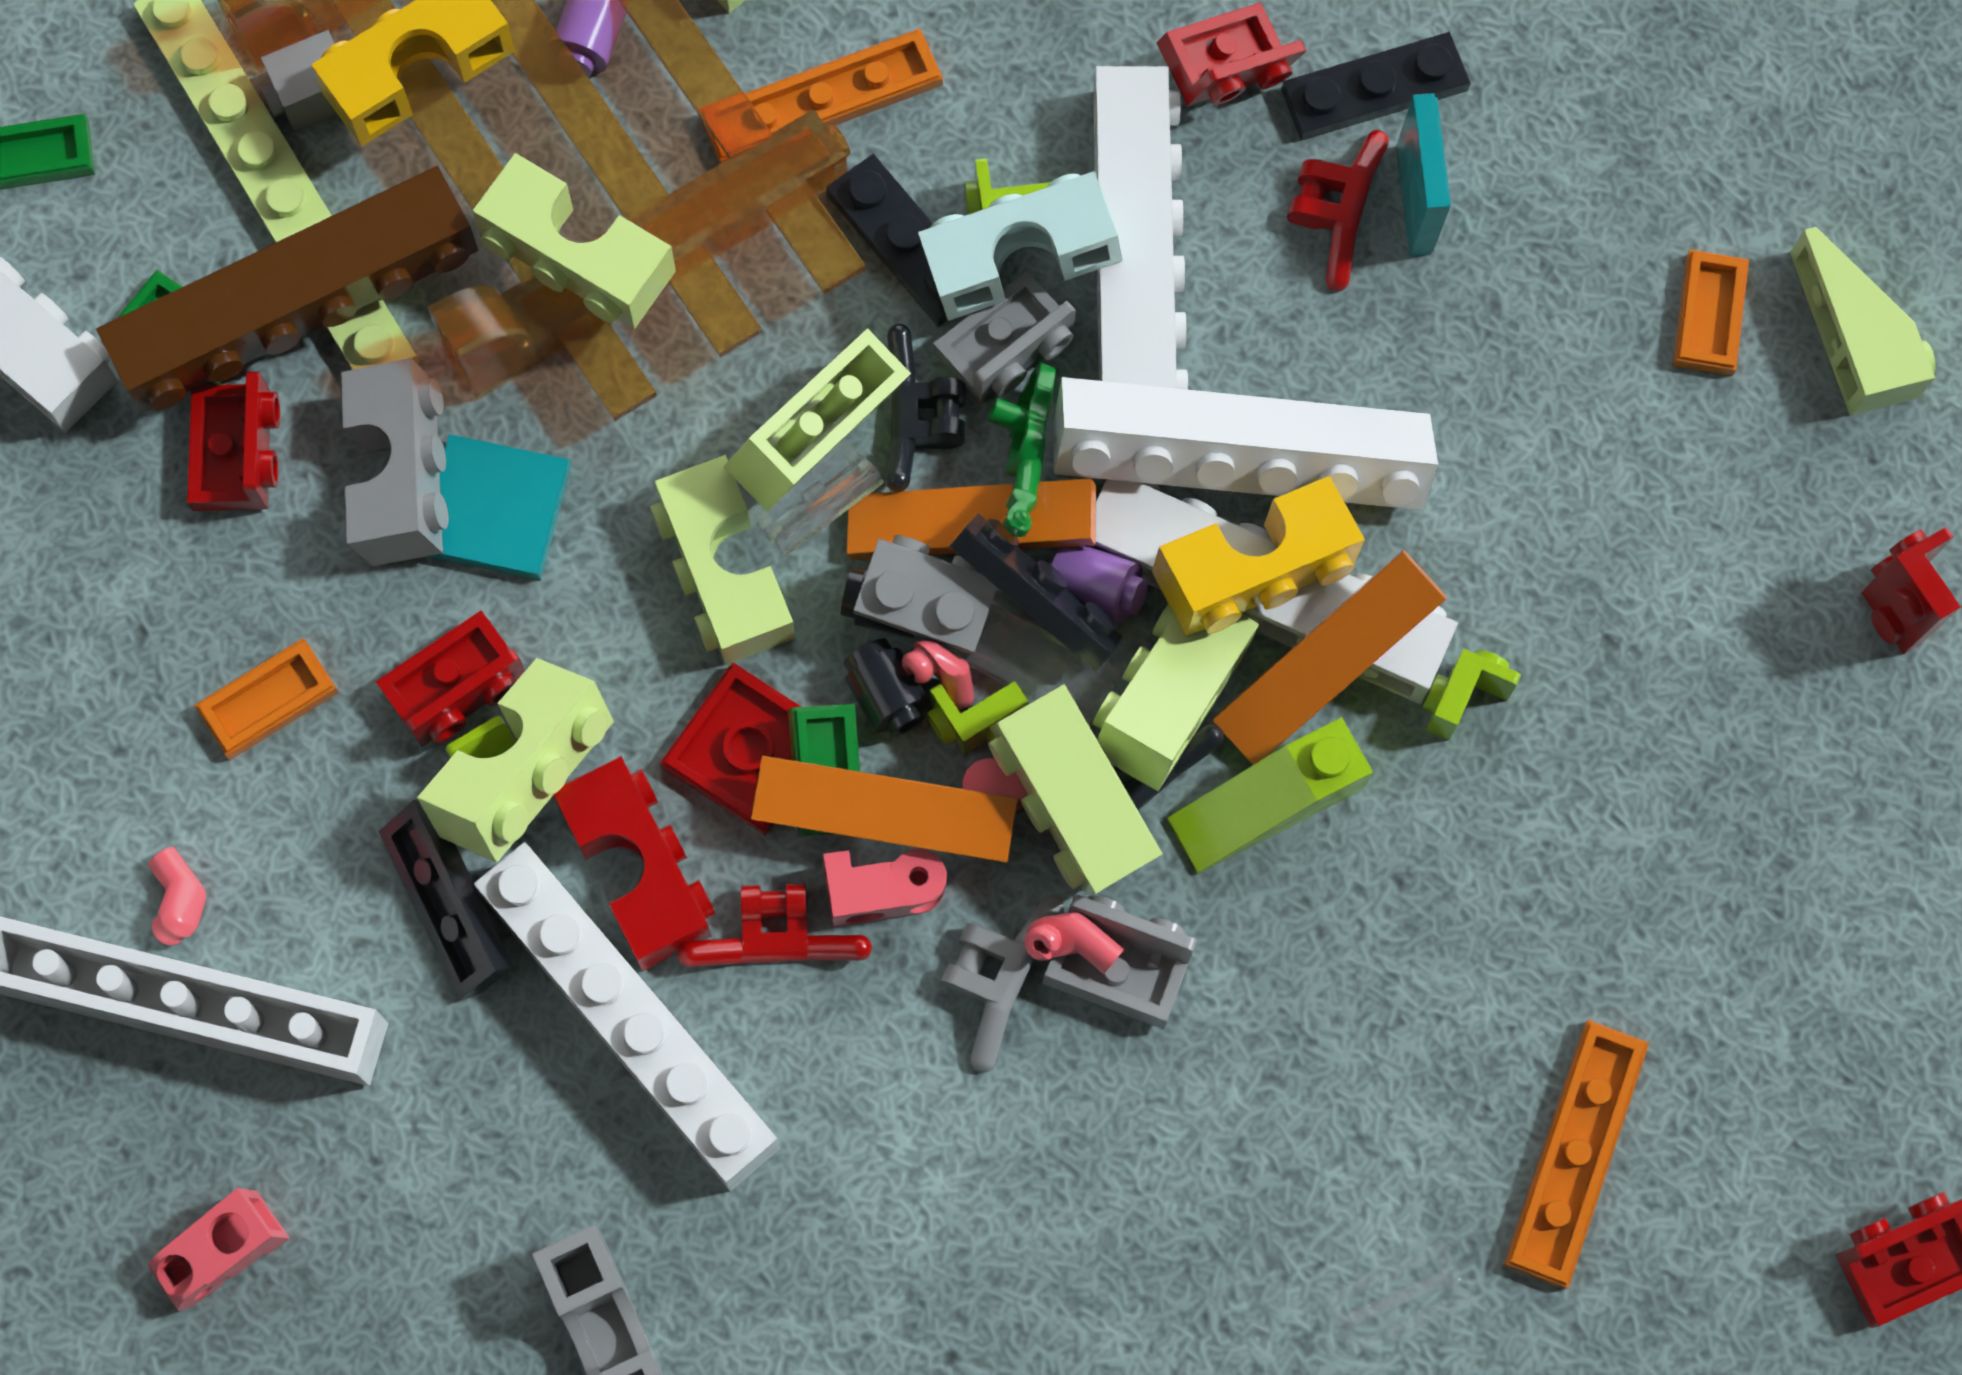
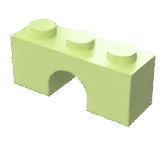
(613, 274)
(740, 611)
(494, 799)

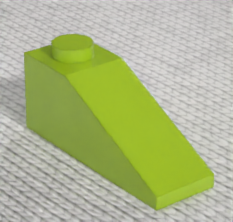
(1272, 795)

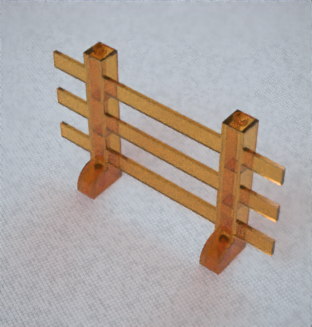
(762, 183)

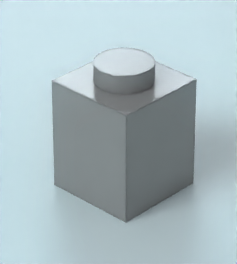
(293, 84)

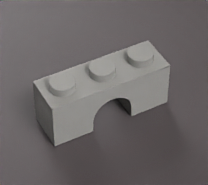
(401, 508)
(595, 1305)

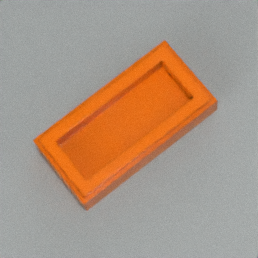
(1710, 312)
(266, 699)

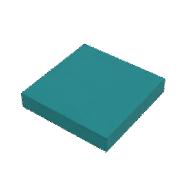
(1423, 174)
(500, 505)

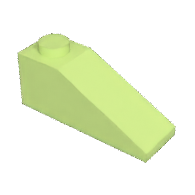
(1863, 331)

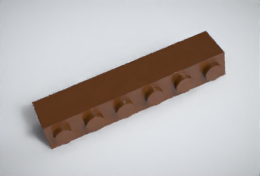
(288, 290)

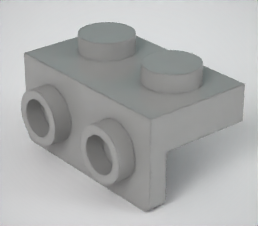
(1001, 341)
(925, 594)
(1145, 974)

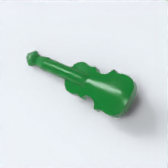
(1026, 453)

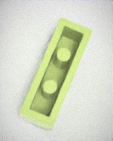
(816, 420)
(1168, 696)
(1073, 792)

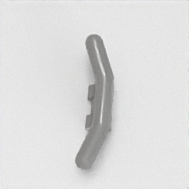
(999, 994)

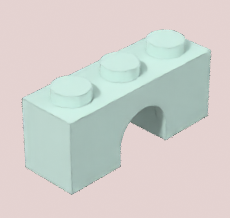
(1064, 219)

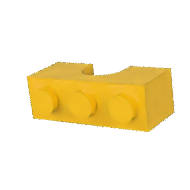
(364, 73)
(1214, 584)

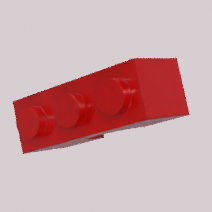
(612, 811)

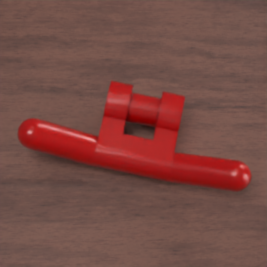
(1343, 218)
(774, 946)

